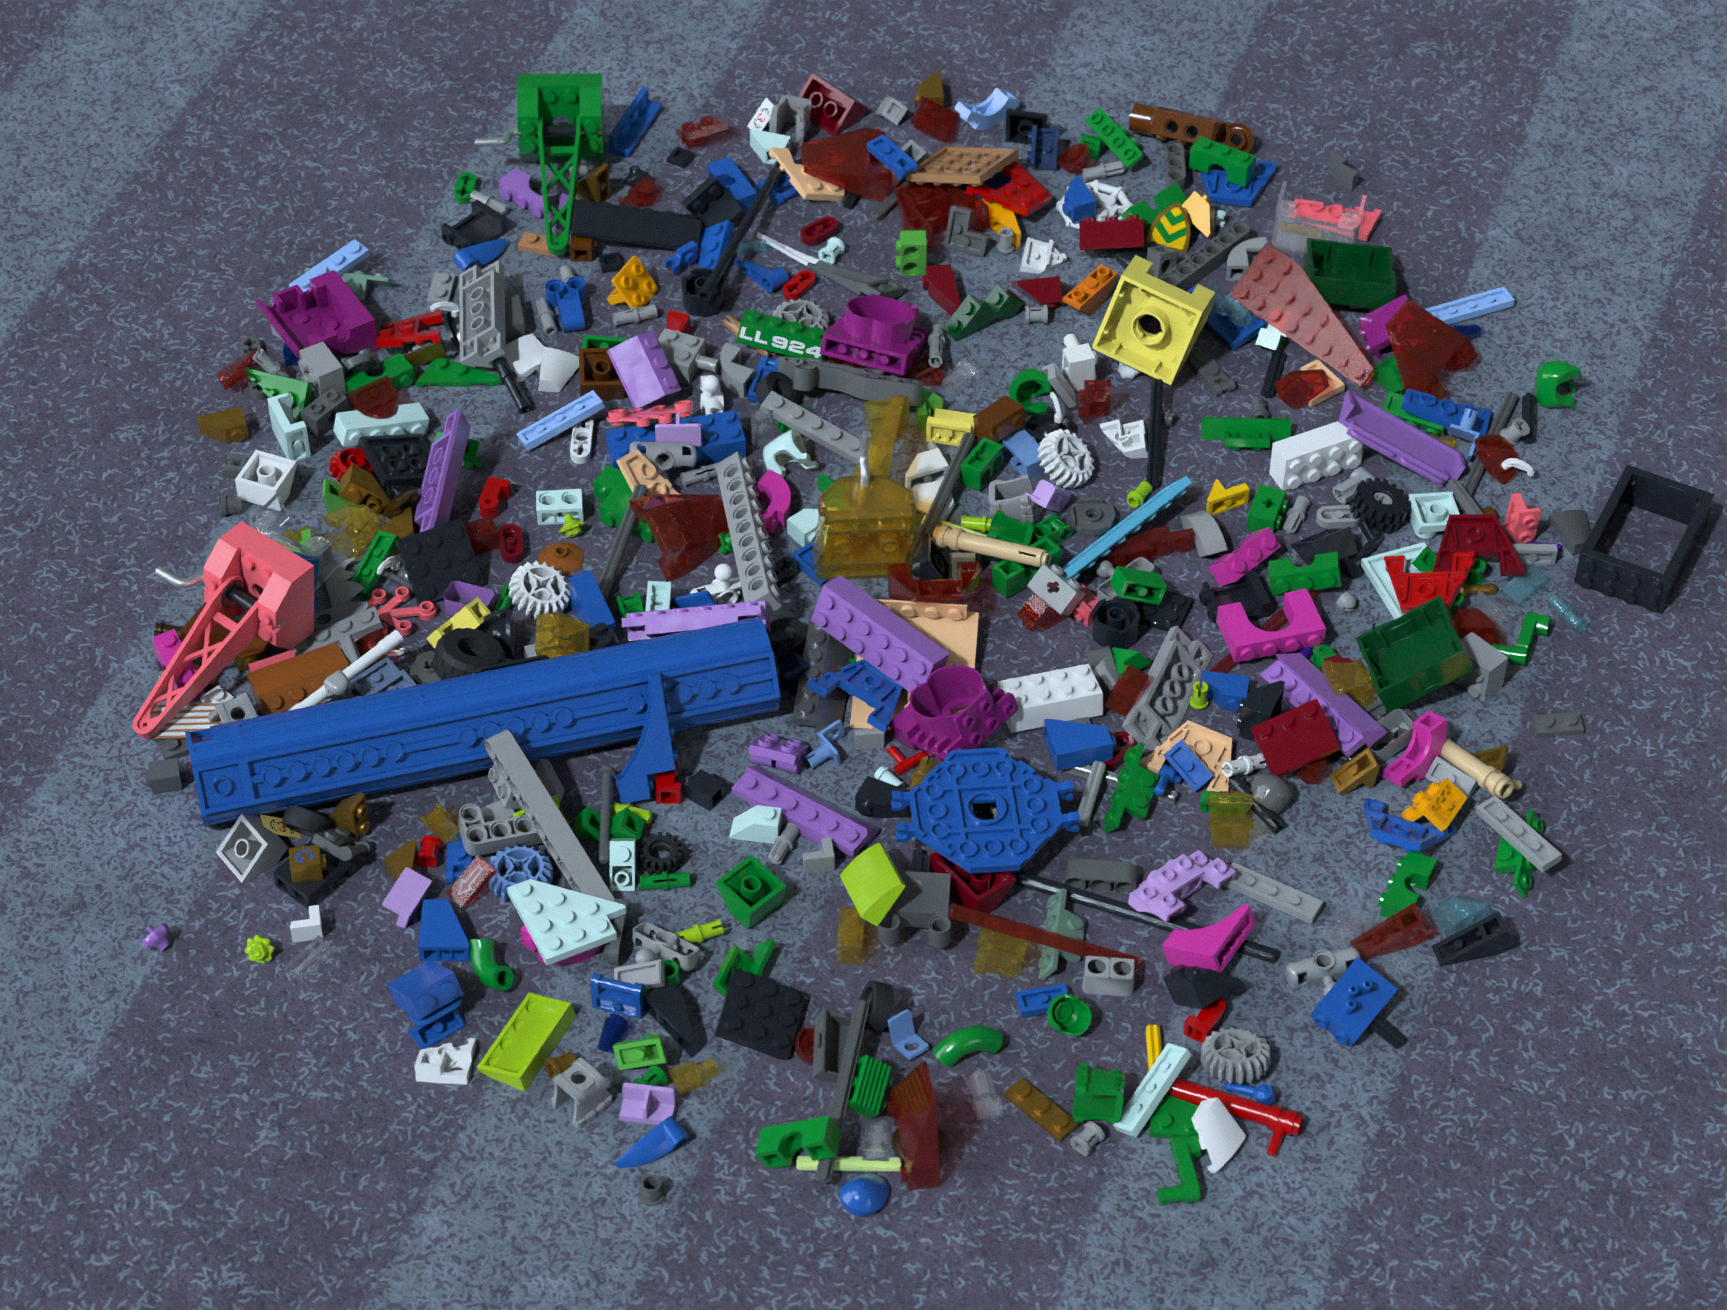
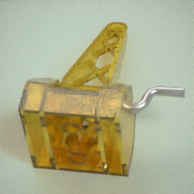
(867, 515)

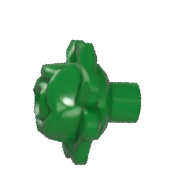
(726, 543)

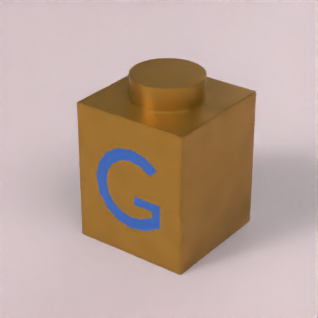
(306, 863)

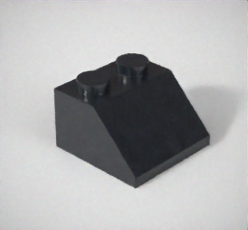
(1021, 122)
(1327, 541)
(1259, 706)
(1197, 985)

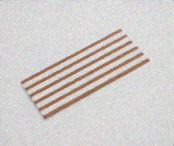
(191, 717)

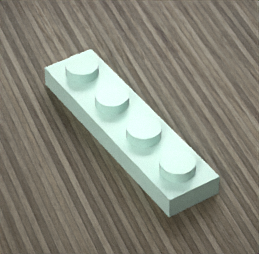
(1152, 1089)

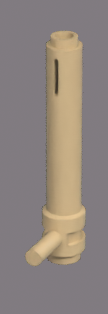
(960, 540)
(1486, 776)

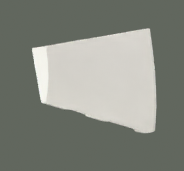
(556, 369)
(1131, 445)
(435, 1063)
(1217, 1132)

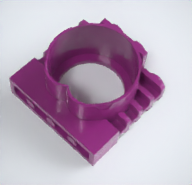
(876, 334)
(928, 721)

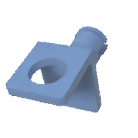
(1465, 430)
(826, 749)
(903, 1034)

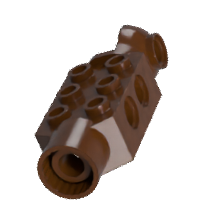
(1161, 121)

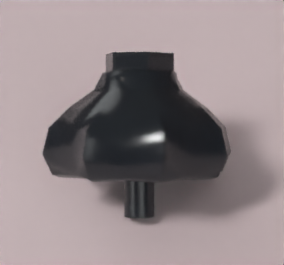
(634, 175)

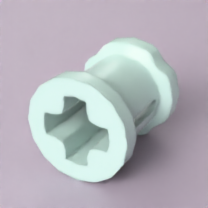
(831, 250)

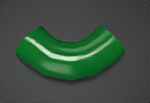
(487, 967)
(966, 1041)

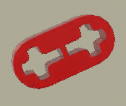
(796, 284)

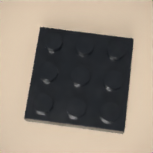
(397, 458)
(437, 559)
(760, 1014)

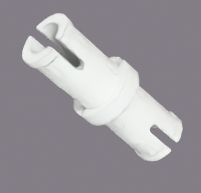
(1243, 765)

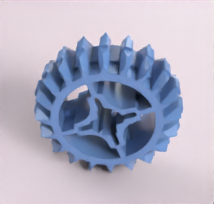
(520, 865)

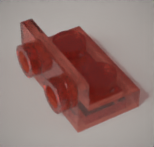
(1094, 399)

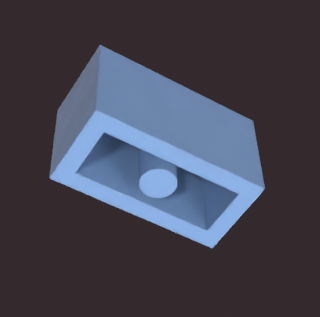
(1022, 453)

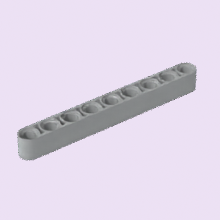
(545, 816)

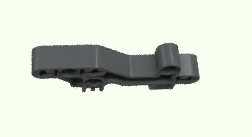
(858, 382)

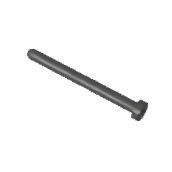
(606, 774)

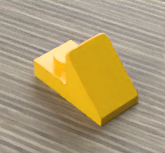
(1225, 499)

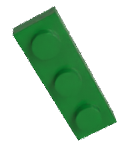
(379, 550)

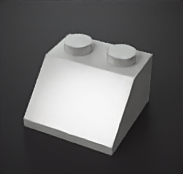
(264, 477)

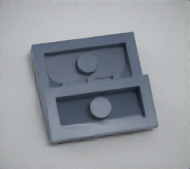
(380, 678)

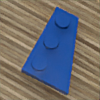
(713, 243)

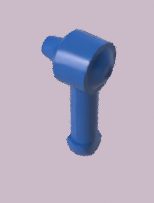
(1166, 776)
(1262, 1093)

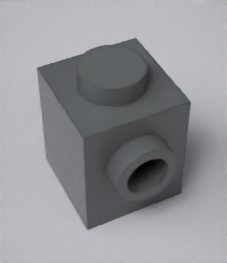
(164, 776)

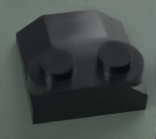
(931, 562)

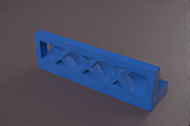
(633, 124)

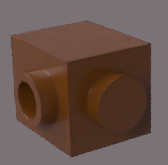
(582, 248)

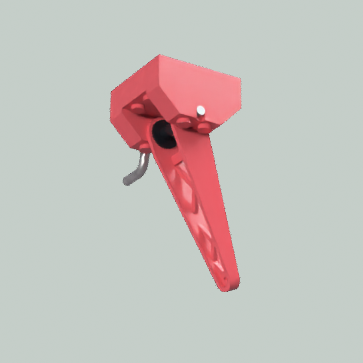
(233, 582)

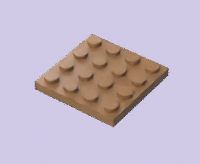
(963, 165)

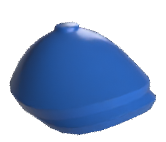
(864, 1194)

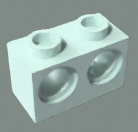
(555, 504)
(658, 596)

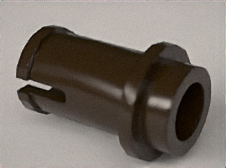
(163, 627)

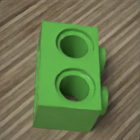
(912, 252)

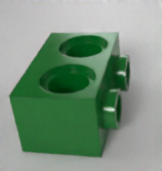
(981, 464)

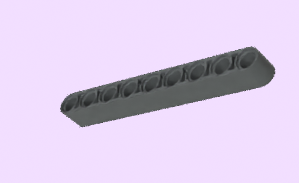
(1205, 259)

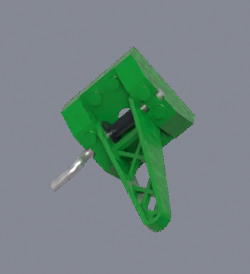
(538, 103)

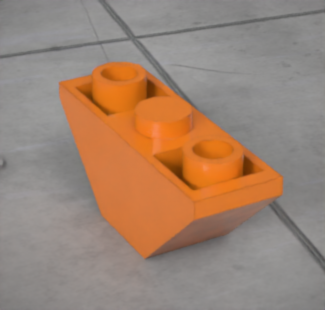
(1092, 290)

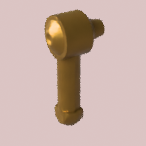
(1489, 589)

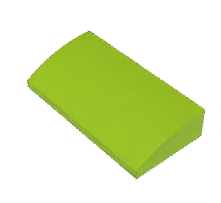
(873, 883)
(527, 1040)

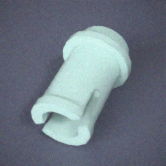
(884, 774)

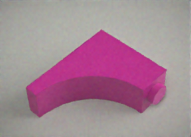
(1212, 945)

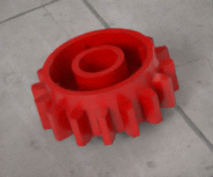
(345, 458)

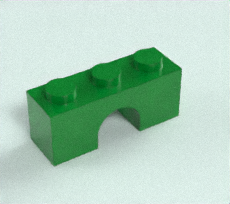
(1238, 164)
(1163, 200)
(396, 367)
(1321, 574)
(1012, 577)
(1412, 872)
(780, 1142)

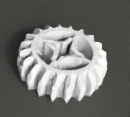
(1065, 458)
(539, 589)

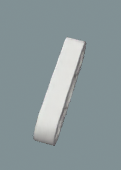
(578, 431)

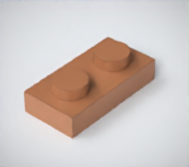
(534, 243)

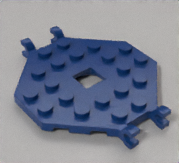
(1024, 804)

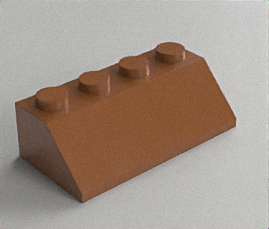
(294, 679)

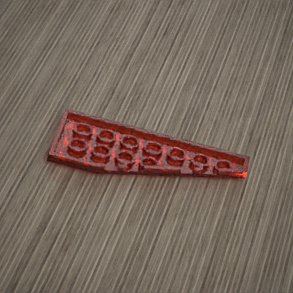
(1289, 301)

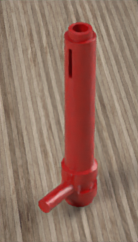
(1272, 1117)

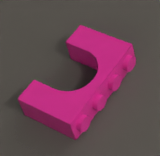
(1250, 642)

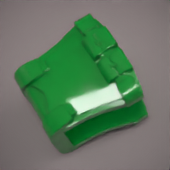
(1010, 530)
(1098, 1094)

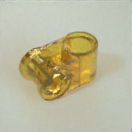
(440, 823)

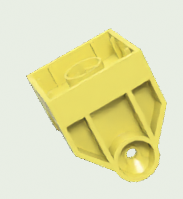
(1179, 313)

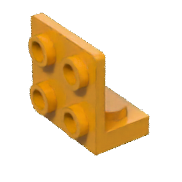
(1437, 804)

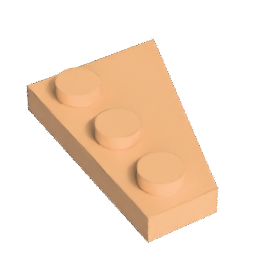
(639, 470)

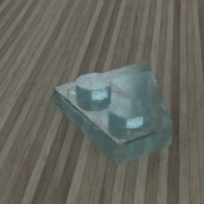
(1230, 307)

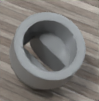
(1346, 602)

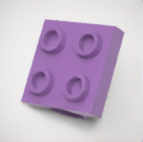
(771, 749)

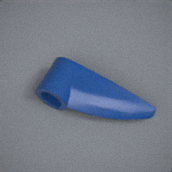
(479, 254)
(762, 275)
(659, 1141)

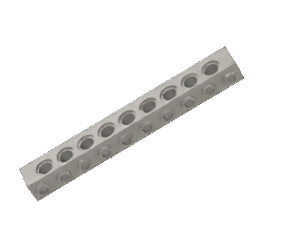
(748, 532)

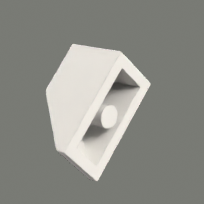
(926, 468)

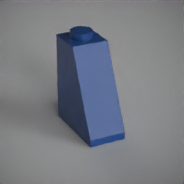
(588, 601)
(1077, 743)
(441, 933)

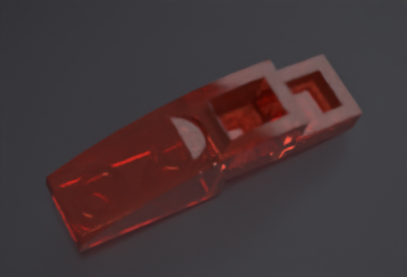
(1151, 543)

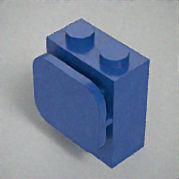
(426, 992)

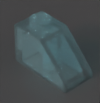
(1459, 912)

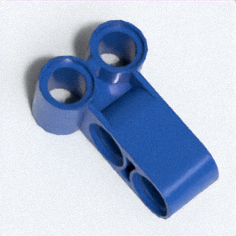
(568, 299)

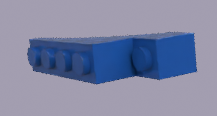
(653, 749)

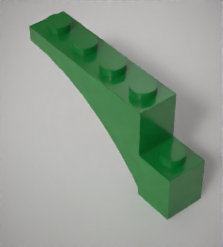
(615, 493)

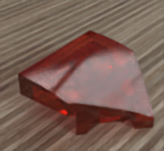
(235, 370)
(923, 372)
(375, 398)

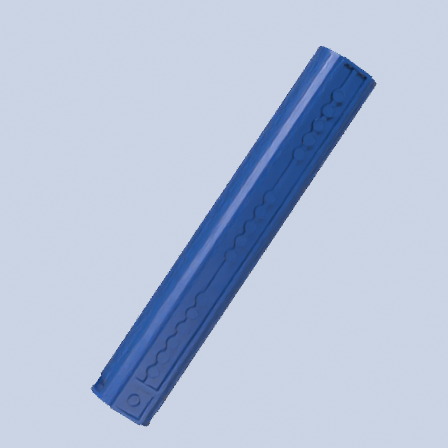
(442, 725)

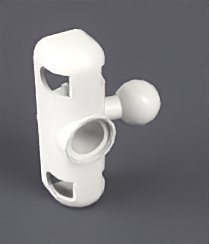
(712, 398)
(723, 588)

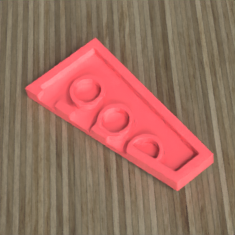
(1317, 211)

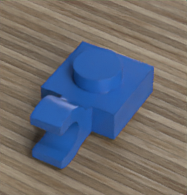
(684, 256)

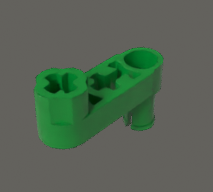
(1533, 624)
(1182, 1150)

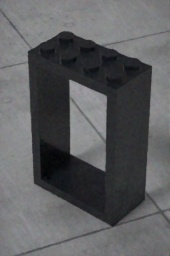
(1630, 581)

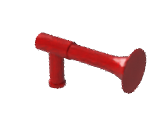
(903, 763)

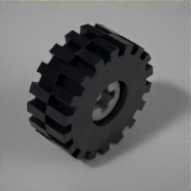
(1380, 504)

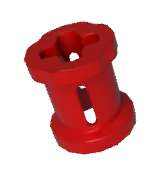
(429, 850)

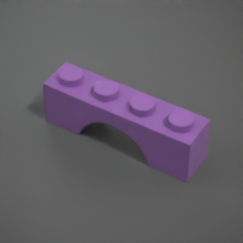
(518, 188)

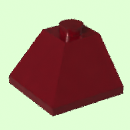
(1041, 290)

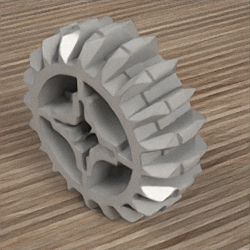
(804, 312)
(1235, 1055)

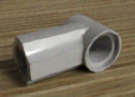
(1346, 489)

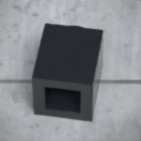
(704, 789)

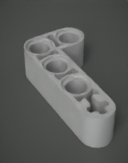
(487, 832)

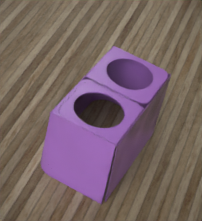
(466, 592)

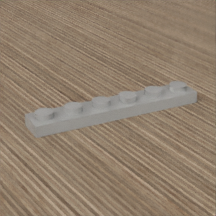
(813, 426)

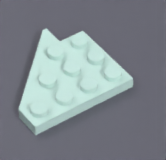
(1377, 573)
(563, 919)

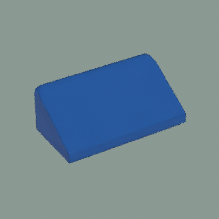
(434, 1032)

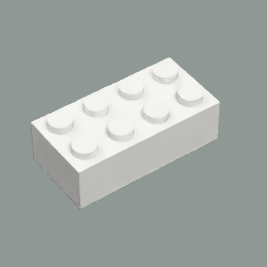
(1314, 455)
(1053, 695)

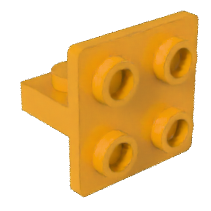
(633, 285)

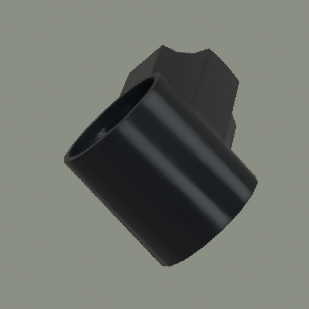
(1125, 255)

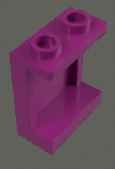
(1374, 326)

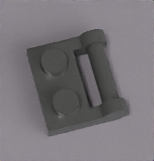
(341, 843)

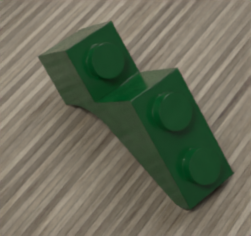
(976, 313)

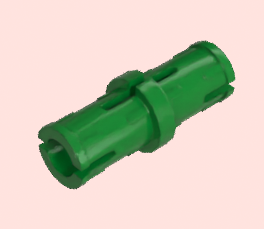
(647, 881)

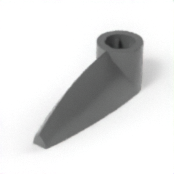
(1103, 667)

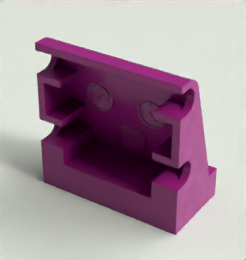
(320, 314)

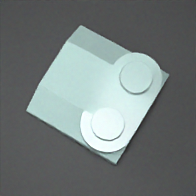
(1431, 512)

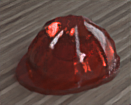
(1075, 158)

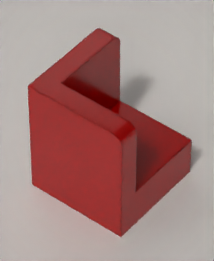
(678, 322)

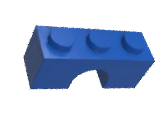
(736, 183)

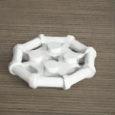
(1105, 203)

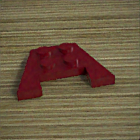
(1480, 535)

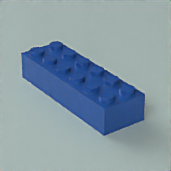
(720, 438)

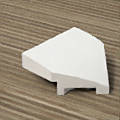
(1040, 256)
(924, 496)

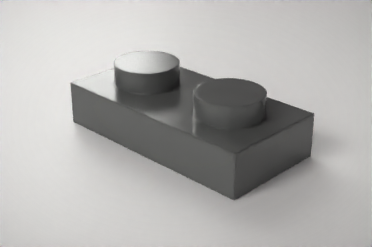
(1557, 724)

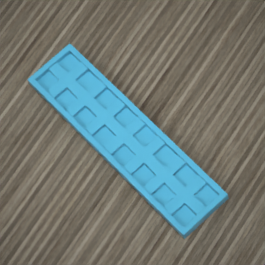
(1127, 526)

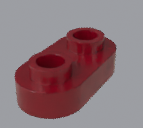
(819, 230)
(511, 543)
(1121, 738)

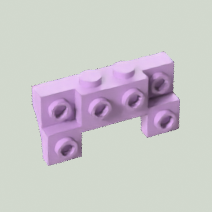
(1177, 881)

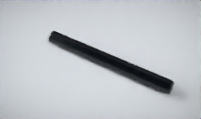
(1154, 439)

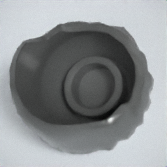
(1271, 791)

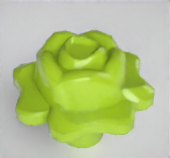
(571, 526)
(259, 949)

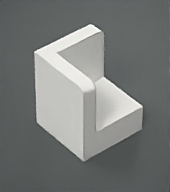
(309, 928)

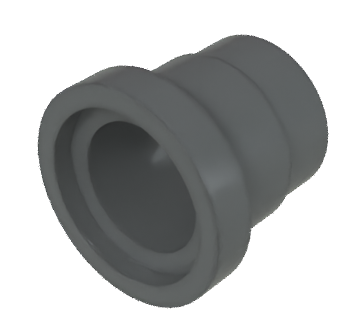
(229, 505)
(654, 1196)

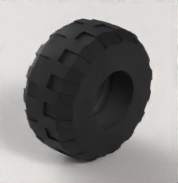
(465, 651)

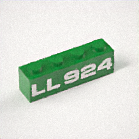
(780, 335)

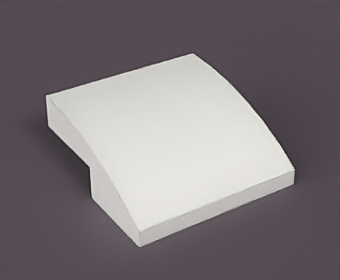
(524, 355)

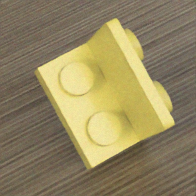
(948, 426)

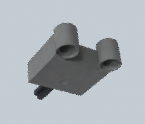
(920, 904)

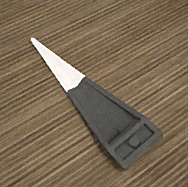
(856, 282)

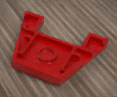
(1021, 195)
(409, 330)
(1418, 588)

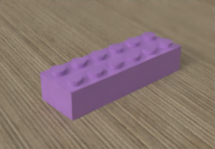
(877, 634)

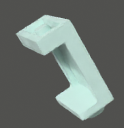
(290, 435)

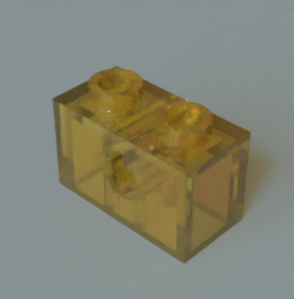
(850, 937)

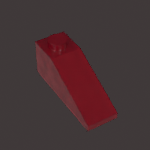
(942, 287)

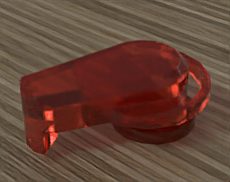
(640, 194)

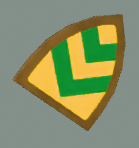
(1171, 229)

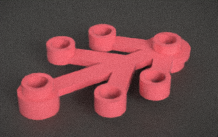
(642, 416)
(388, 613)

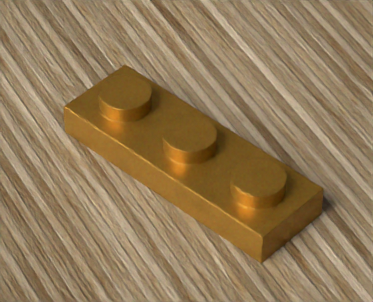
(1041, 1110)

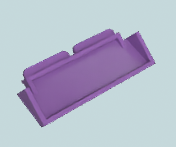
(1400, 440)

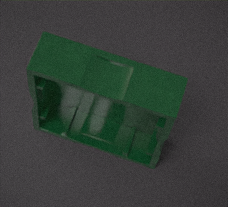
(1350, 272)
(1415, 654)

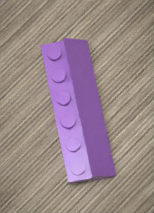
(442, 473)
(672, 621)
(1306, 682)
(809, 812)

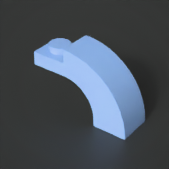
(990, 111)

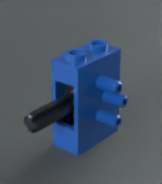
(1355, 1005)

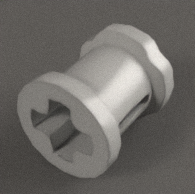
(1036, 314)
(1515, 431)
(1087, 1138)

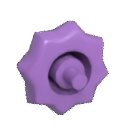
(157, 938)

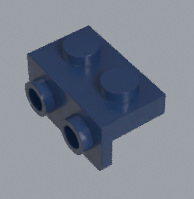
(1044, 148)

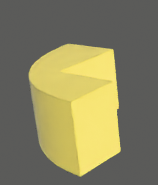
(468, 617)

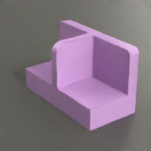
(679, 432)
(1050, 496)
(407, 895)
(647, 1103)

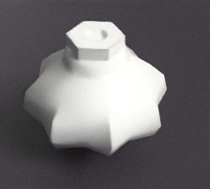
(1127, 371)

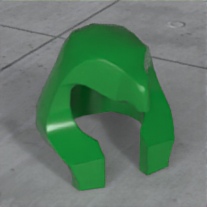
(1549, 377)
(1028, 385)

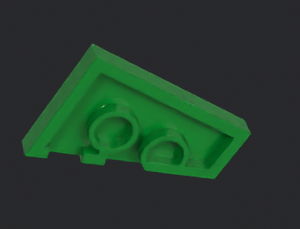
(1172, 1118)

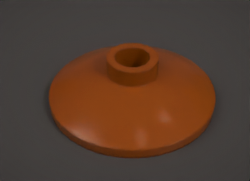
(563, 556)

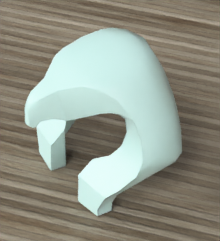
(787, 449)

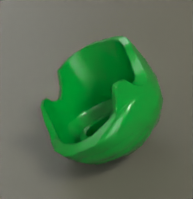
(1069, 1015)

